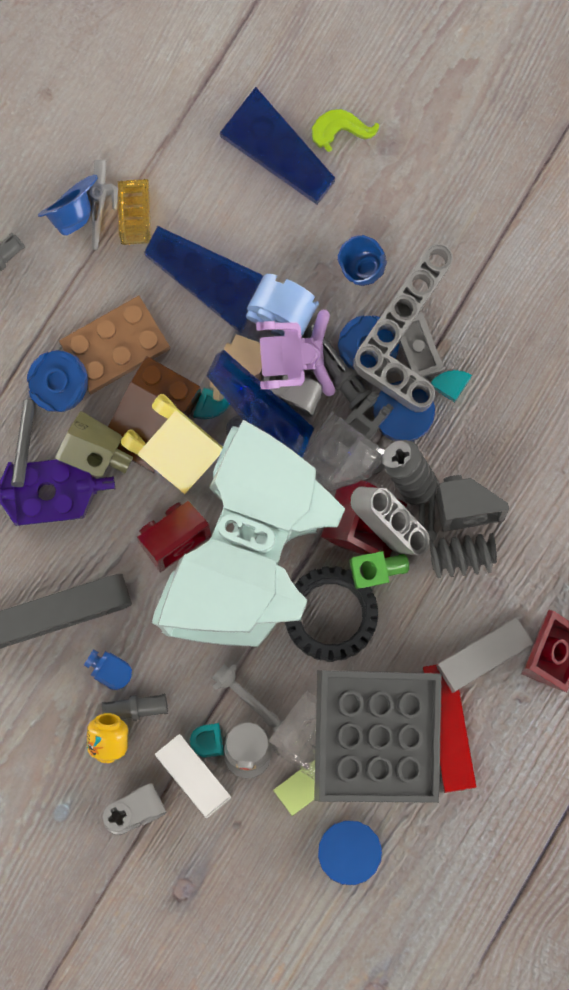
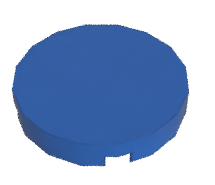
(354, 335)
(57, 381)
(402, 422)
(350, 853)

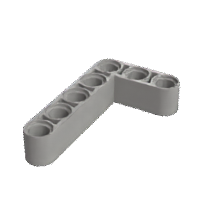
(398, 326)

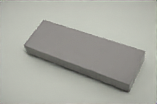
(484, 654)

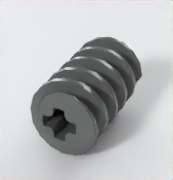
(410, 472)
(463, 555)

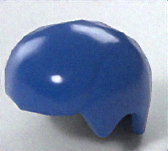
(362, 260)

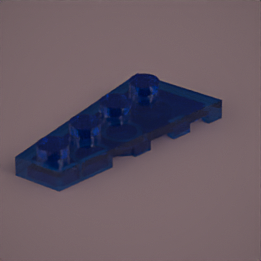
(273, 144)

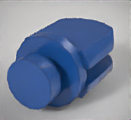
(109, 670)

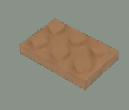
(116, 343)

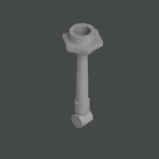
(226, 677)

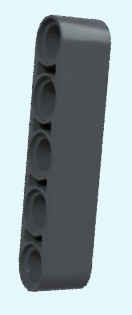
(63, 609)

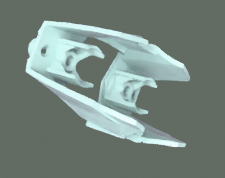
(233, 583)

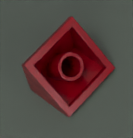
(550, 653)

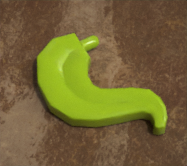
(336, 120)

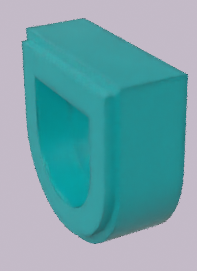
(207, 741)

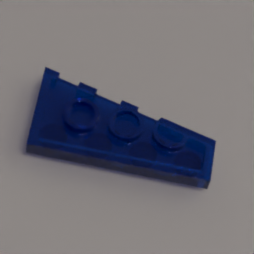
(207, 275)
(259, 406)

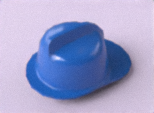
(72, 208)

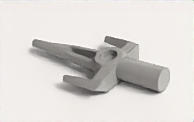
(98, 193)

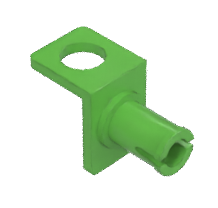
(377, 568)

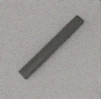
(23, 443)

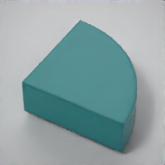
(451, 383)
(208, 407)

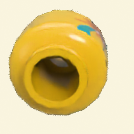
(107, 738)

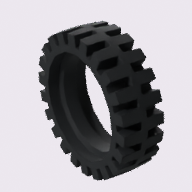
(359, 640)

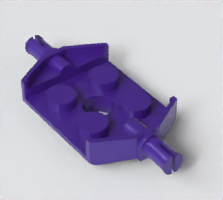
(72, 497)

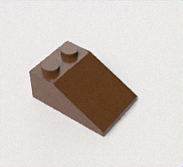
(136, 408)

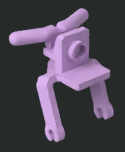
(294, 354)

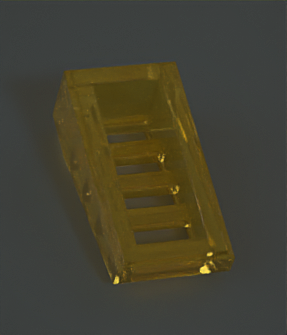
(134, 230)

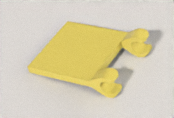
(177, 449)

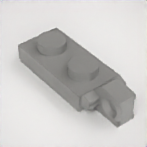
(419, 345)

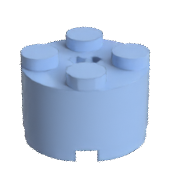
(281, 303)

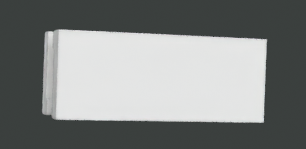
(193, 776)

